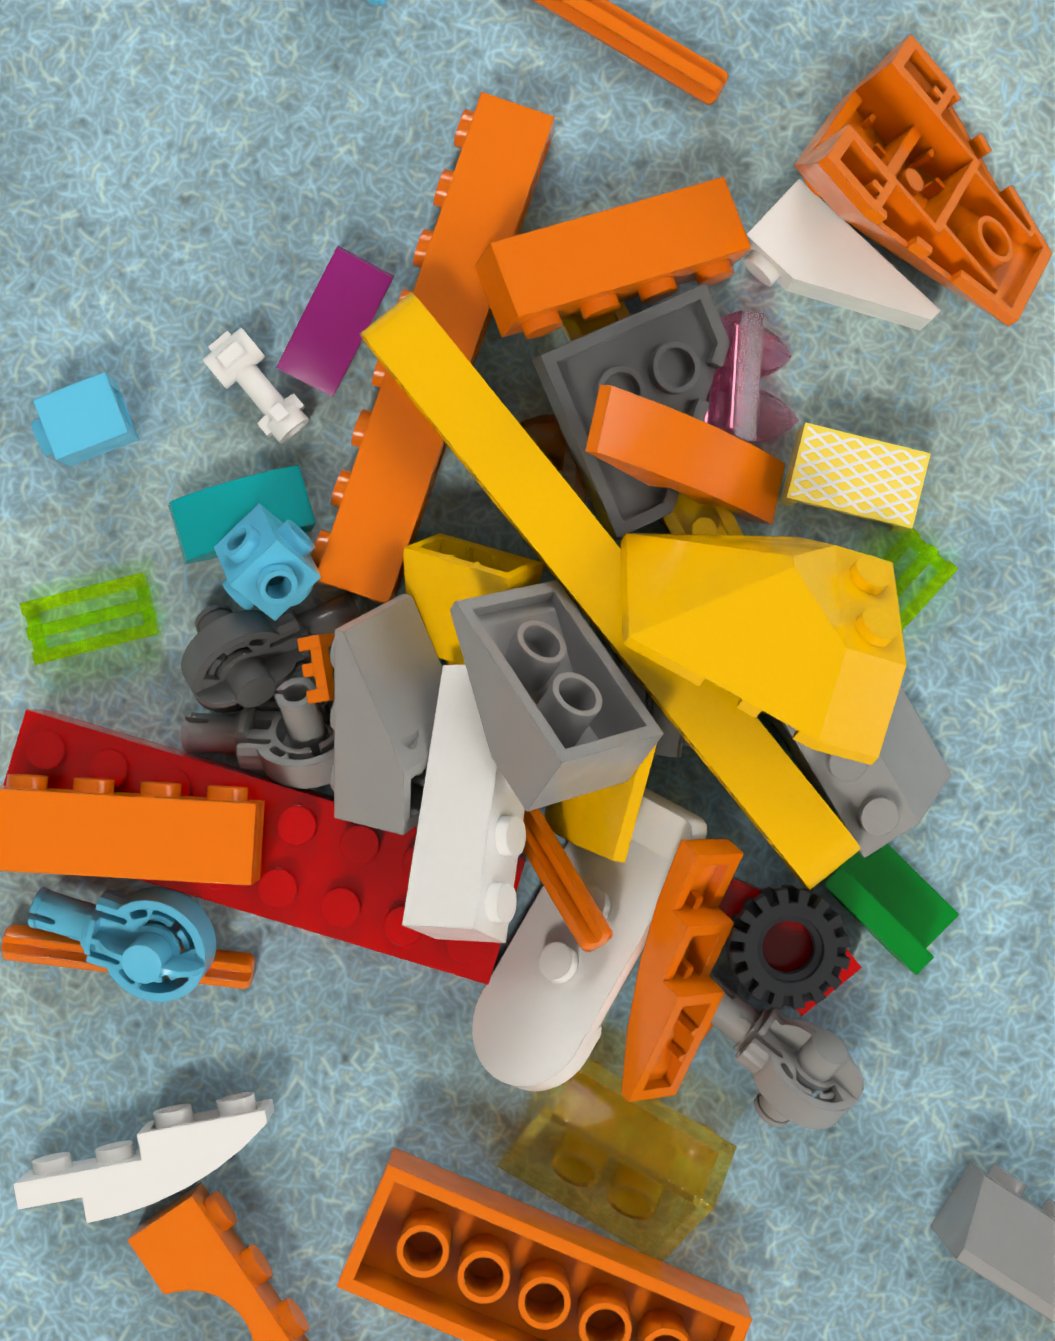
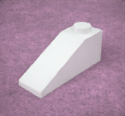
(825, 259)

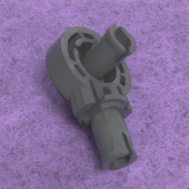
(253, 651)

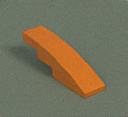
(684, 454)
(673, 984)

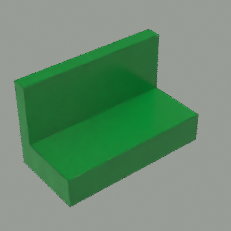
(892, 904)

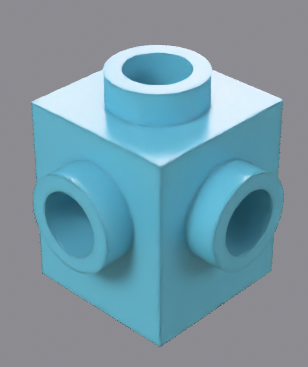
(267, 563)

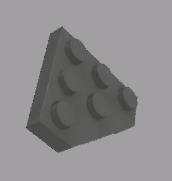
(656, 353)

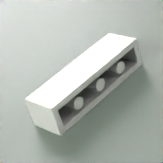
(465, 829)

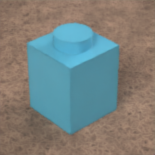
(83, 420)

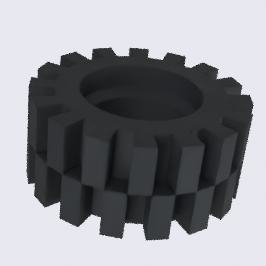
(821, 968)

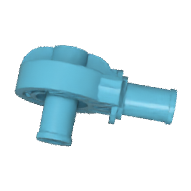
(121, 941)

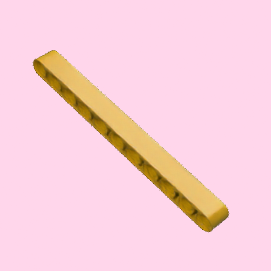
(589, 569)

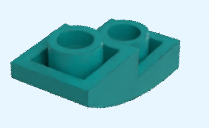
(211, 513)

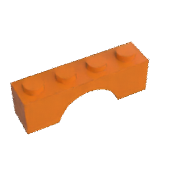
(197, 1250)

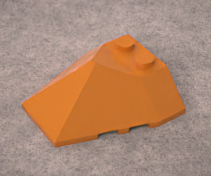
(917, 185)

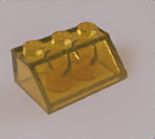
(620, 1162)

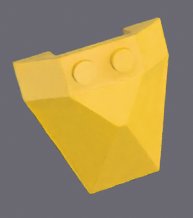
(775, 623)

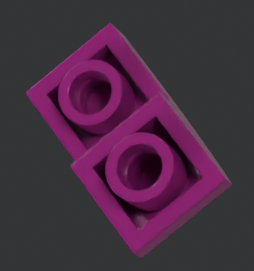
(333, 321)

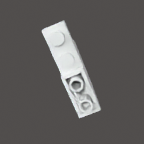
(170, 1157)

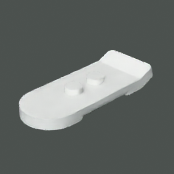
(548, 993)

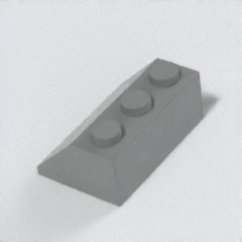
(883, 797)
(1002, 1235)

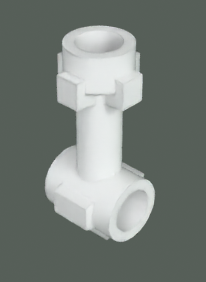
(234, 360)

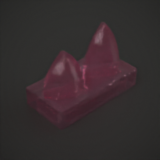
(735, 394)

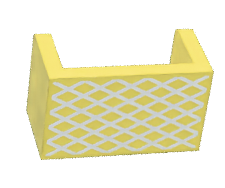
(855, 476)

